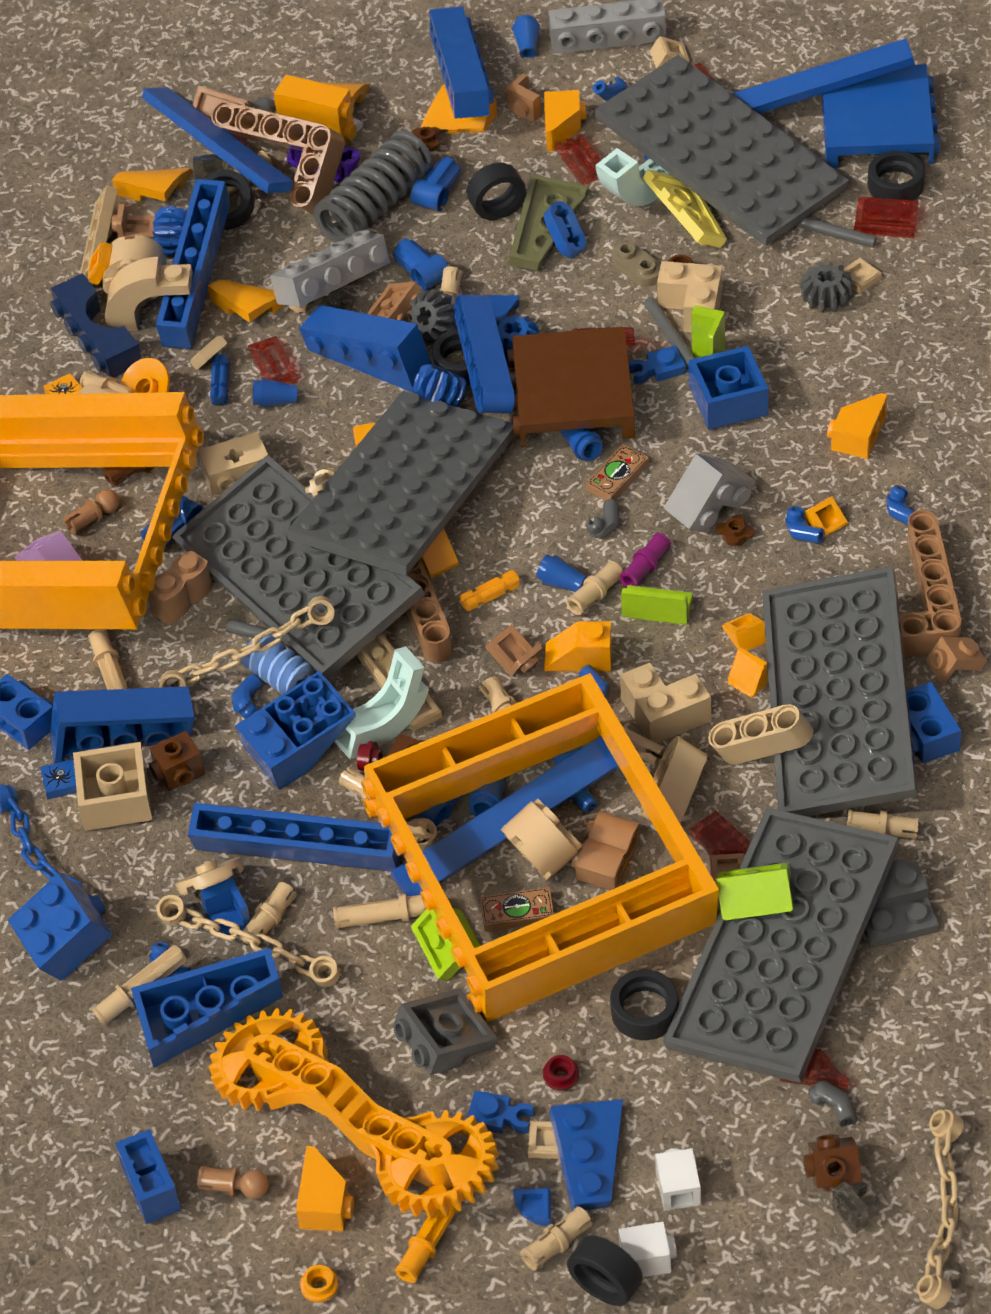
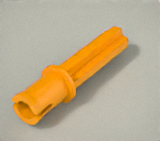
(423, 1245)

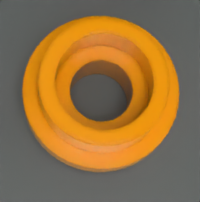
(316, 1274)

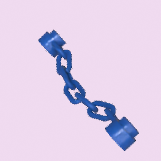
(8, 801)

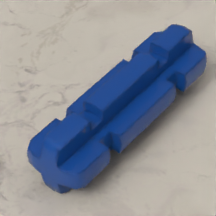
(219, 379)

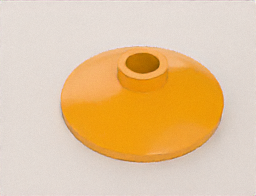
(147, 376)

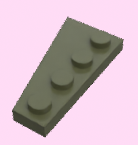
(532, 236)

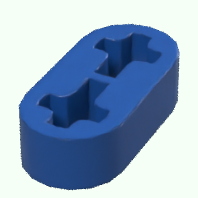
(565, 229)

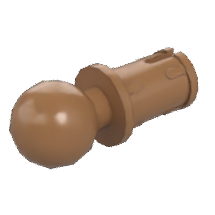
(105, 502)
(252, 1184)

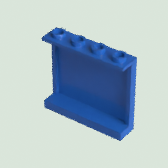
(882, 116)

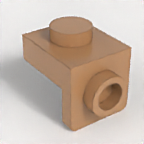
(523, 100)
(131, 225)
(513, 651)
(954, 654)

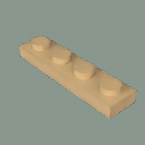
(100, 225)

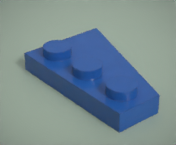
(588, 1150)

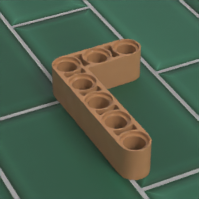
(314, 153)
(935, 588)
(429, 620)

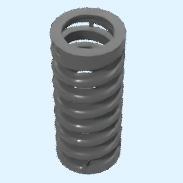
(361, 177)

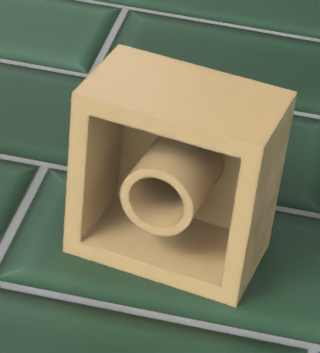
(112, 786)

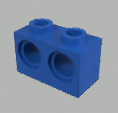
(23, 713)
(932, 724)
(148, 1176)

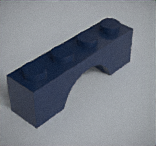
(111, 348)

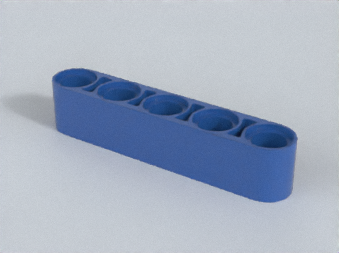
(484, 354)

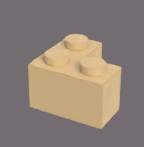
(689, 285)
(664, 709)

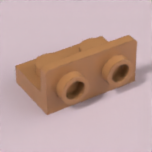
(396, 301)

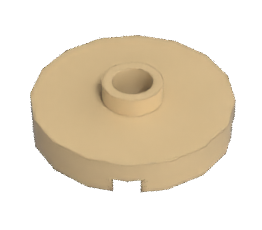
(209, 875)

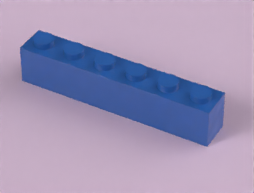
(460, 62)
(198, 247)
(292, 837)

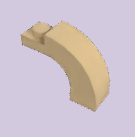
(140, 281)

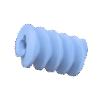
(277, 666)

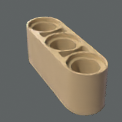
(760, 734)
(678, 775)

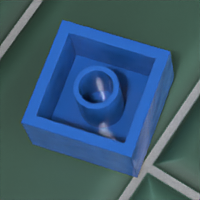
(728, 387)
(59, 927)

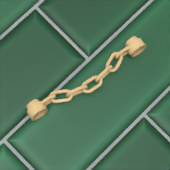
(314, 617)
(317, 966)
(933, 1288)

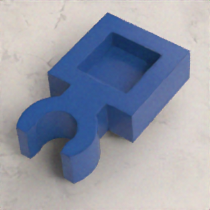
(660, 364)
(497, 1112)

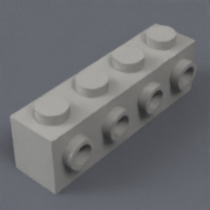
(608, 22)
(330, 268)

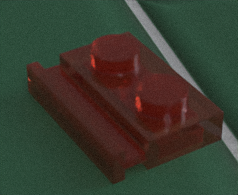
(886, 217)

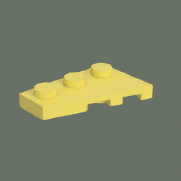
(687, 208)

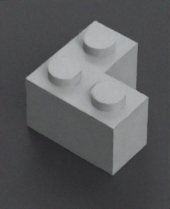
(705, 489)

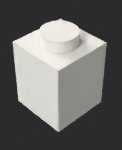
(678, 1179)
(649, 1247)

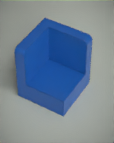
(225, 902)

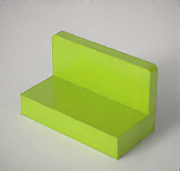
(707, 331)
(656, 604)
(755, 891)
(435, 948)

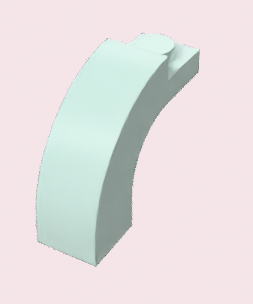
(624, 178)
(390, 708)

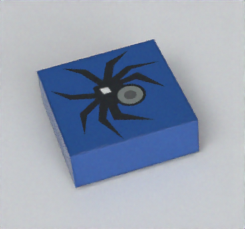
(59, 779)

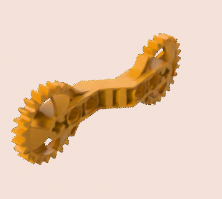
(400, 1145)

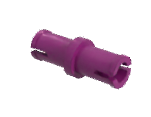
(645, 560)

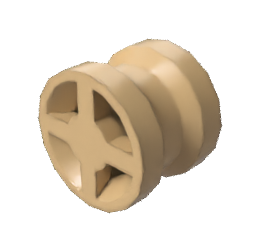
(423, 829)

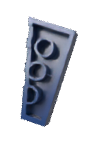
(367, 343)
(117, 718)
(203, 1002)

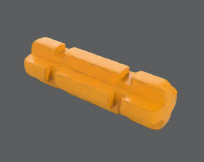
(489, 590)

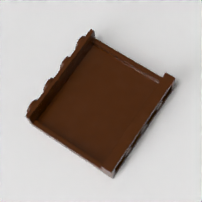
(571, 381)

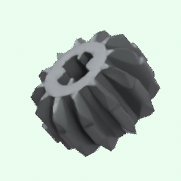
(826, 286)
(433, 313)

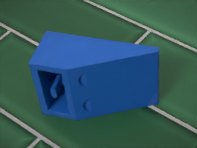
(295, 729)

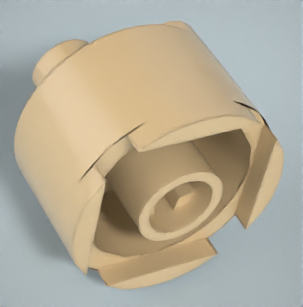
(129, 251)
(540, 838)

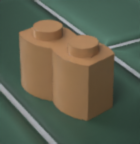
(180, 587)
(606, 850)

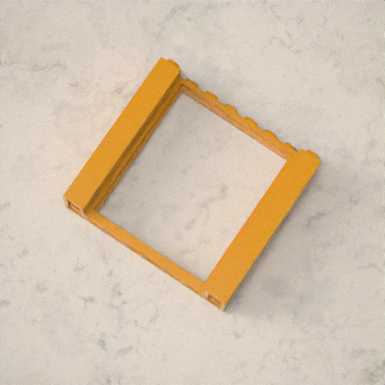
(95, 433)
(580, 938)

